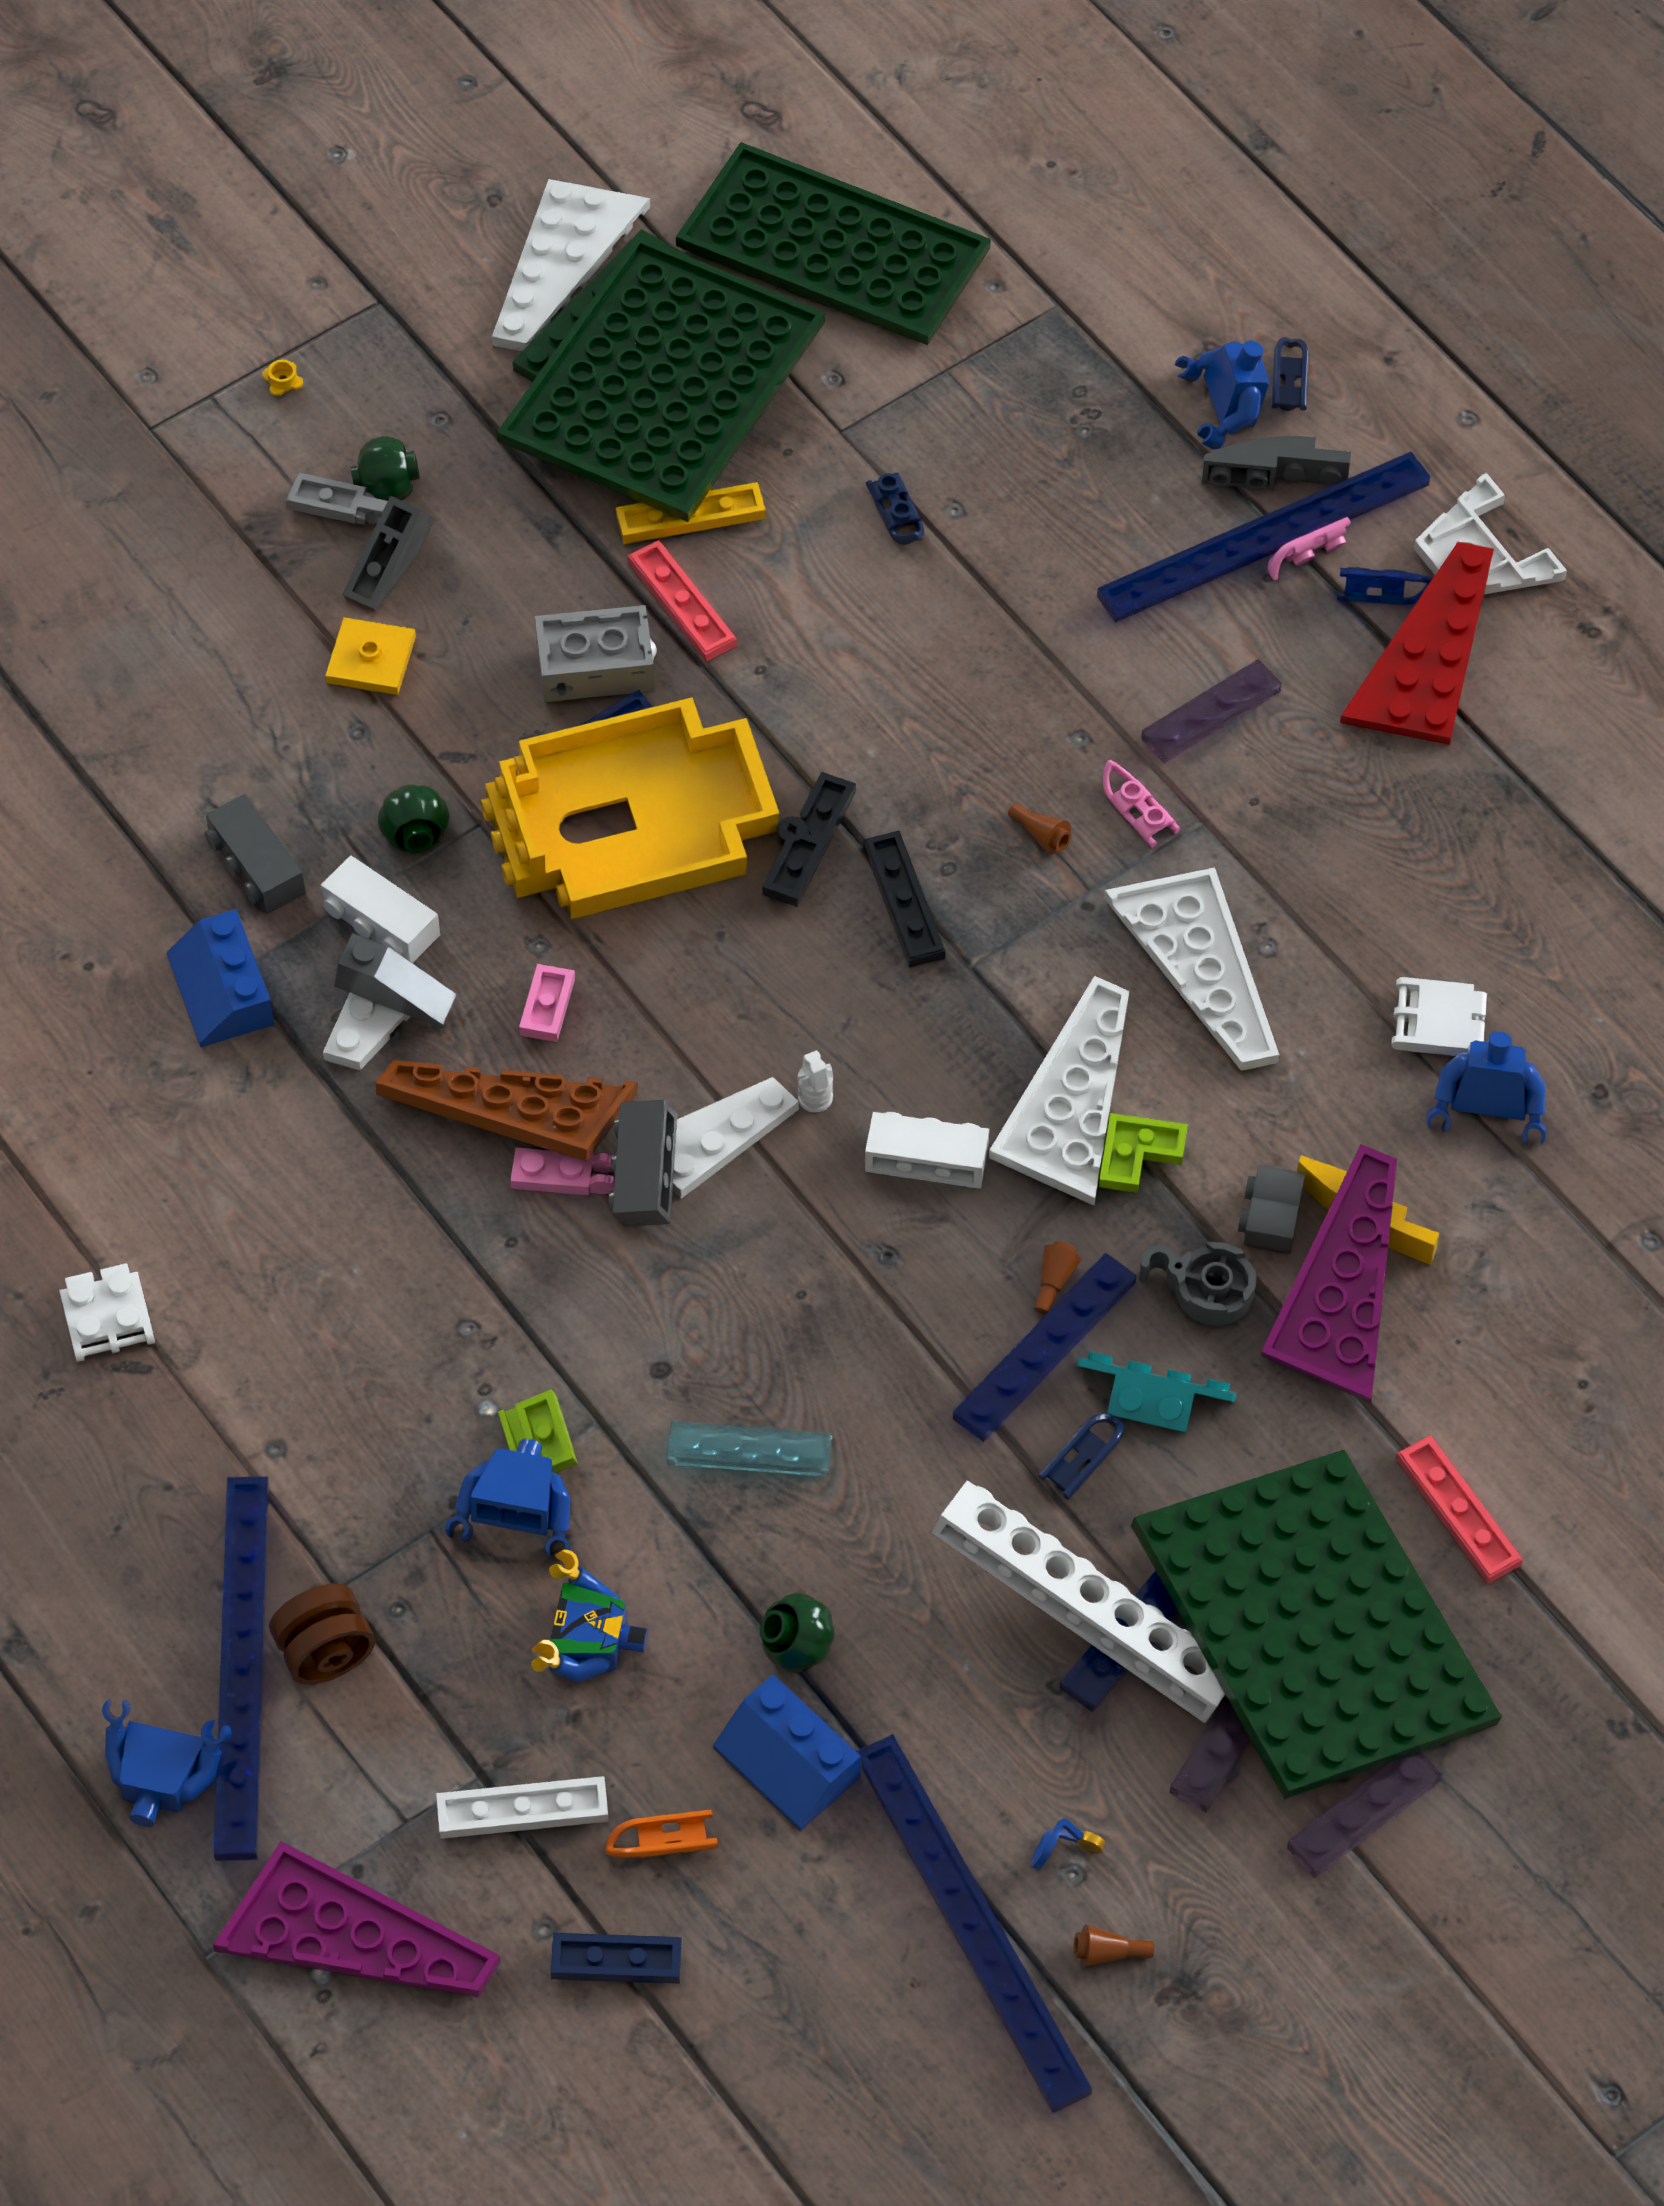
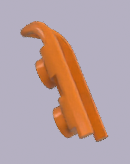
(655, 1842)

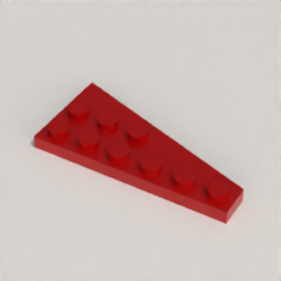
(1423, 669)

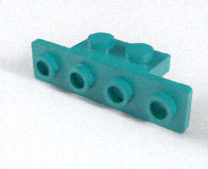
(1153, 1397)

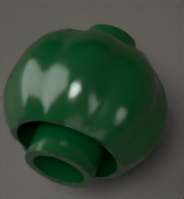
(386, 468)
(418, 813)
(797, 1632)

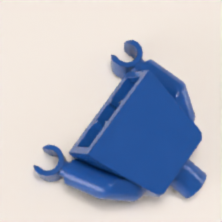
(1235, 384)
(1492, 1082)
(516, 1494)
(159, 1765)

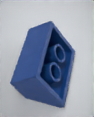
(220, 980)
(788, 1752)

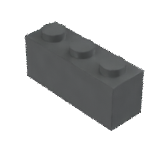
(254, 854)
(644, 1163)

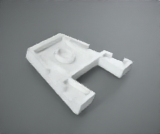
(1465, 526)

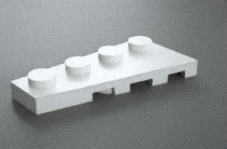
(725, 1130)

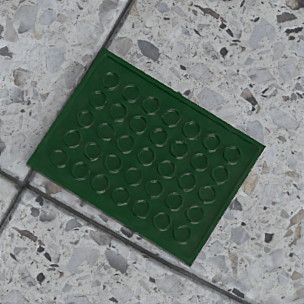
(661, 378)
(1315, 1623)

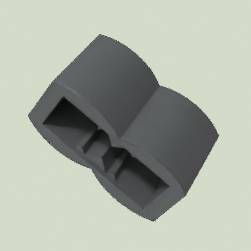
(1273, 1208)

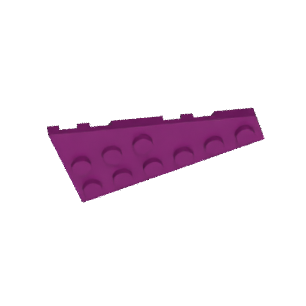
(1337, 1298)
(330, 1922)

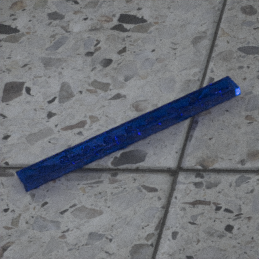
(1261, 537)
(242, 1668)
(974, 1924)

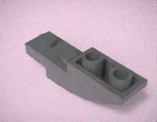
(1262, 460)

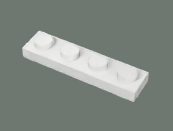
(522, 1807)

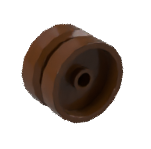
(322, 1634)

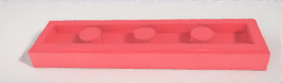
(682, 601)
(1459, 1509)

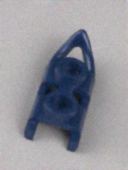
(1290, 369)
(900, 512)
(1089, 1448)

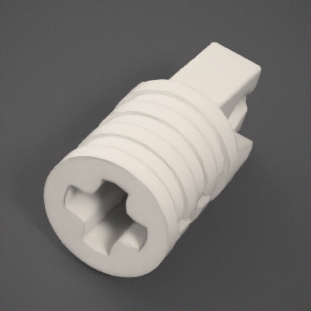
(815, 1083)

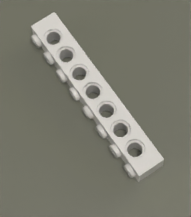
(1063, 1599)

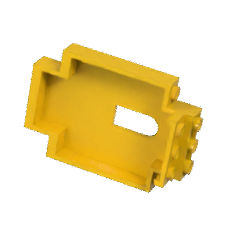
(686, 790)

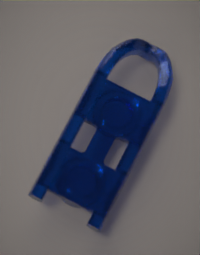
(1390, 581)

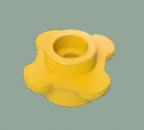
(282, 377)

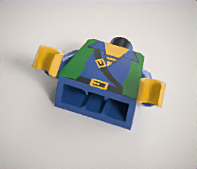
(586, 1627)

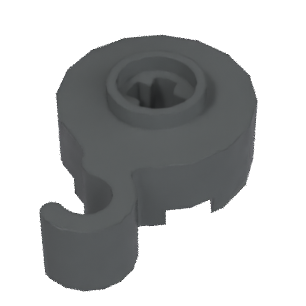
(1193, 1278)

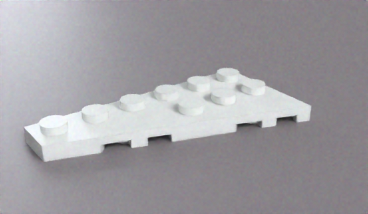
(563, 251)
(1196, 946)
(1065, 1110)

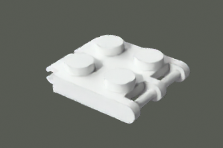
(1440, 1016)
(105, 1311)

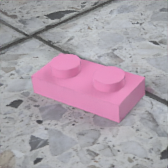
(547, 1003)

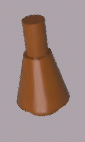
(1049, 832)
(1057, 1266)
(1101, 1946)

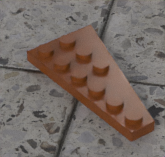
(517, 1104)

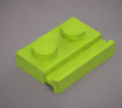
(542, 1421)

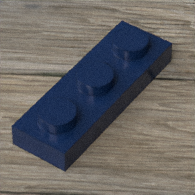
(616, 1958)

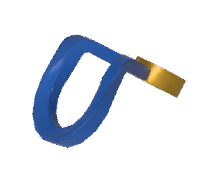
(1085, 1839)

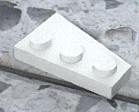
(361, 1032)

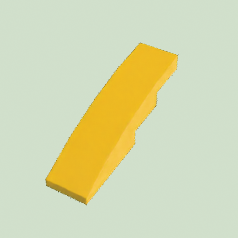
(1412, 1240)

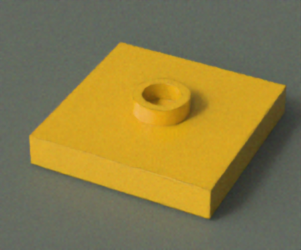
(370, 656)

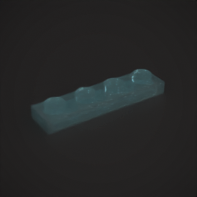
(749, 1448)

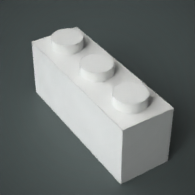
(379, 909)
(926, 1149)

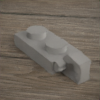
(334, 500)

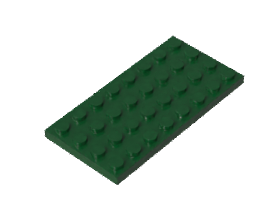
(833, 243)

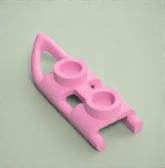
(1301, 549)
(1135, 795)

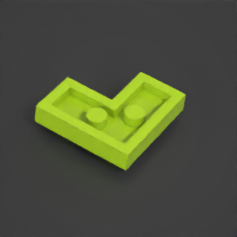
(1134, 1140)

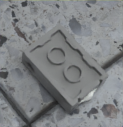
(595, 653)

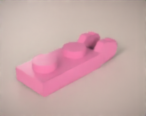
(561, 1173)

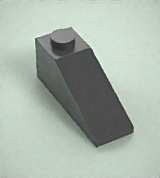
(388, 552)
(392, 981)

